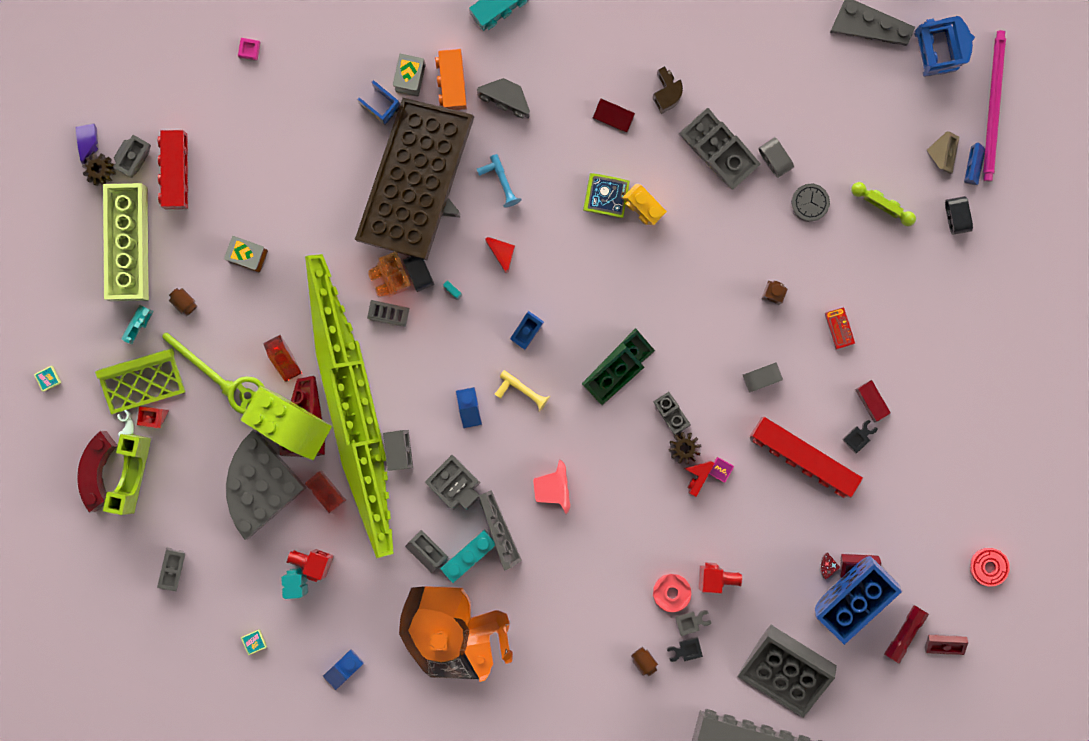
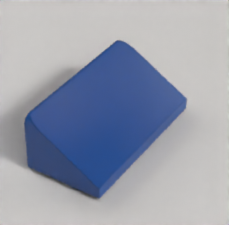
(974, 164)

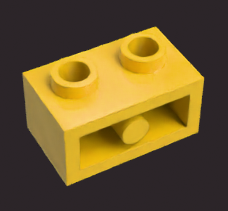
(644, 204)

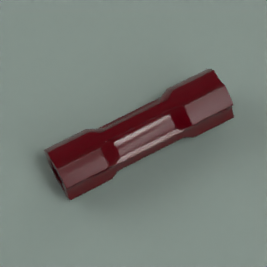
(914, 621)

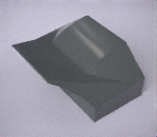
(131, 155)

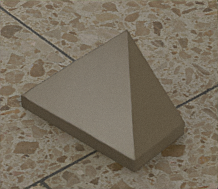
(945, 151)

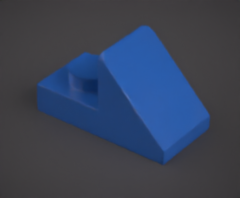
(527, 330)
(468, 407)
(343, 669)

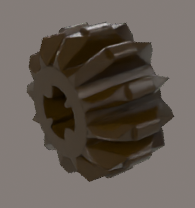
(99, 161)
(688, 442)

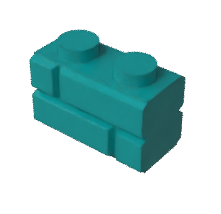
(294, 584)

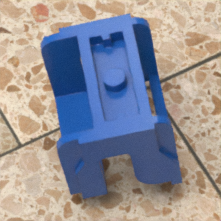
(958, 40)

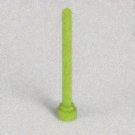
(224, 385)

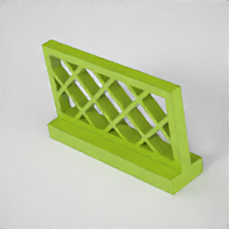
(135, 365)

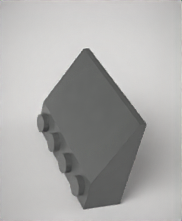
(787, 671)

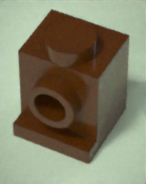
(774, 292)

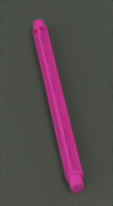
(994, 106)

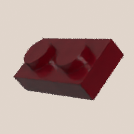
(946, 644)

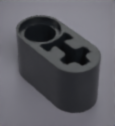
(958, 215)
(418, 273)

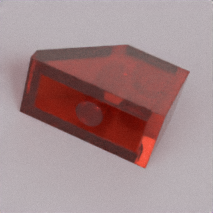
(282, 358)

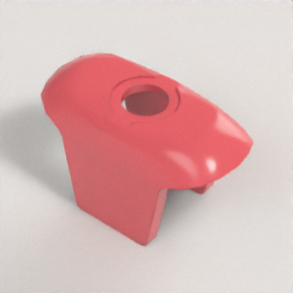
(553, 487)

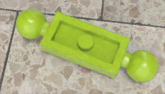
(877, 199)

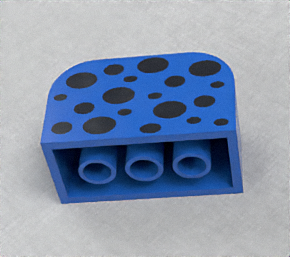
(856, 599)

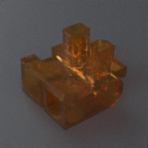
(392, 276)

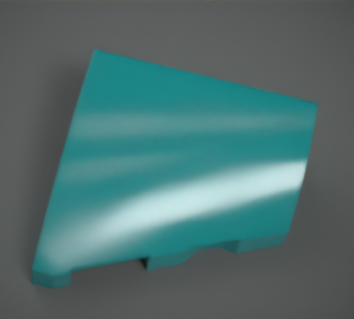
(139, 320)

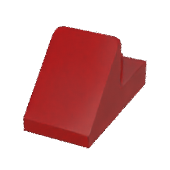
(701, 471)

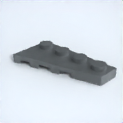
(867, 22)
(503, 540)

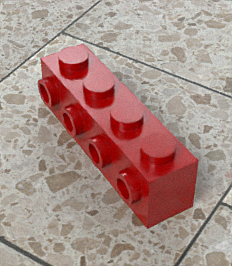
(174, 169)

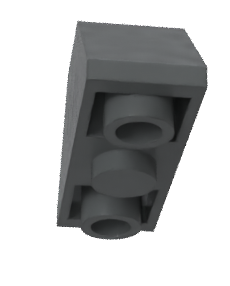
(506, 96)

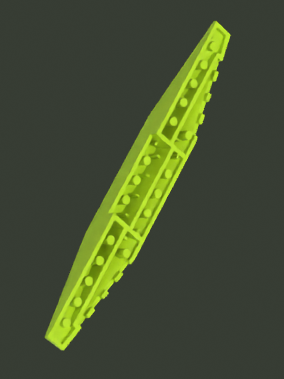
(350, 405)

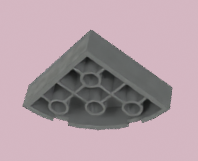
(258, 485)

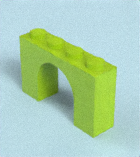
(125, 496)

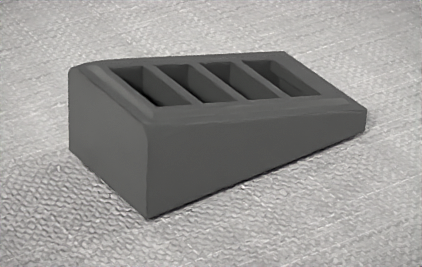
(371, 312)

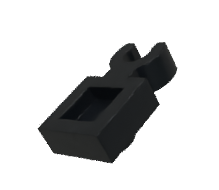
(857, 438)
(689, 649)

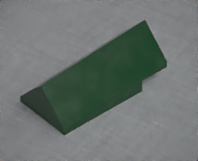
(618, 367)

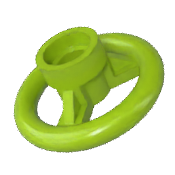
(238, 384)

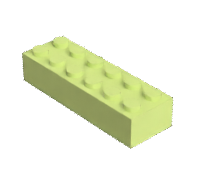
(125, 242)

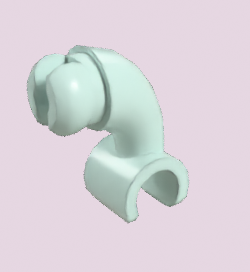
(129, 426)

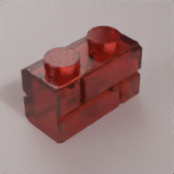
(325, 491)

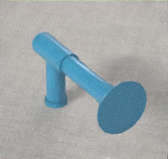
(496, 165)

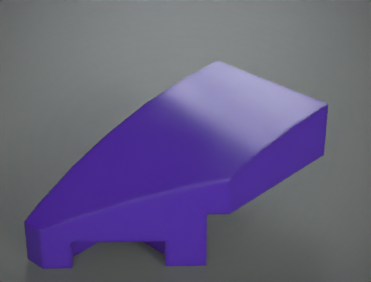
(86, 141)

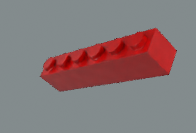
(806, 457)

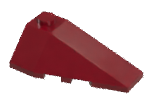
(307, 397)

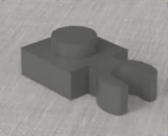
(689, 623)

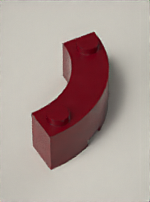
(90, 470)

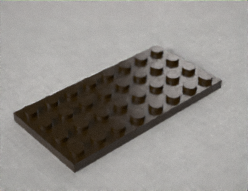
(414, 178)

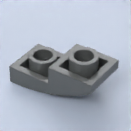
(671, 413)

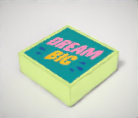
(47, 378)
(254, 642)

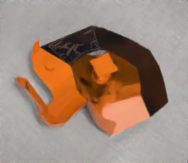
(446, 638)

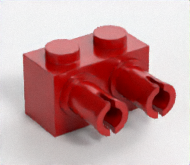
(314, 565)
(713, 578)

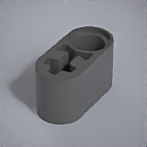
(776, 157)
(762, 377)

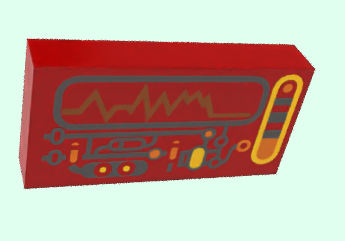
(839, 328)

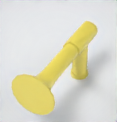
(510, 380)

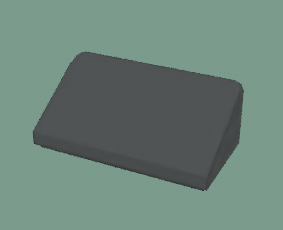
(426, 551)

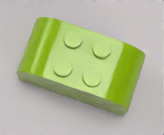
(286, 423)

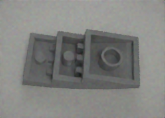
(719, 148)

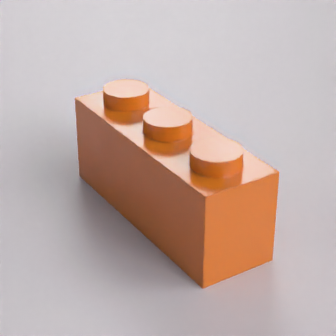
(451, 79)

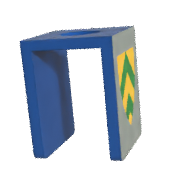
(390, 112)

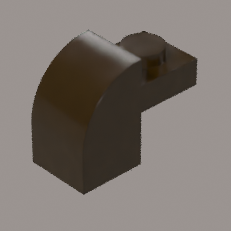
(671, 93)

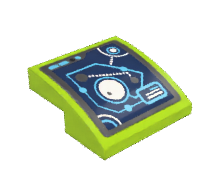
(605, 195)

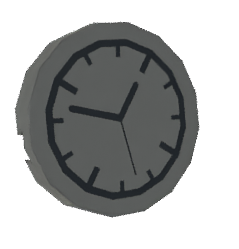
(810, 202)

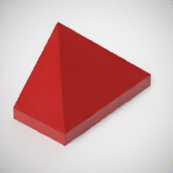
(502, 251)
(151, 417)

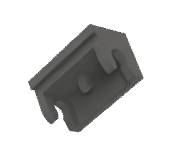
(398, 450)
(171, 569)

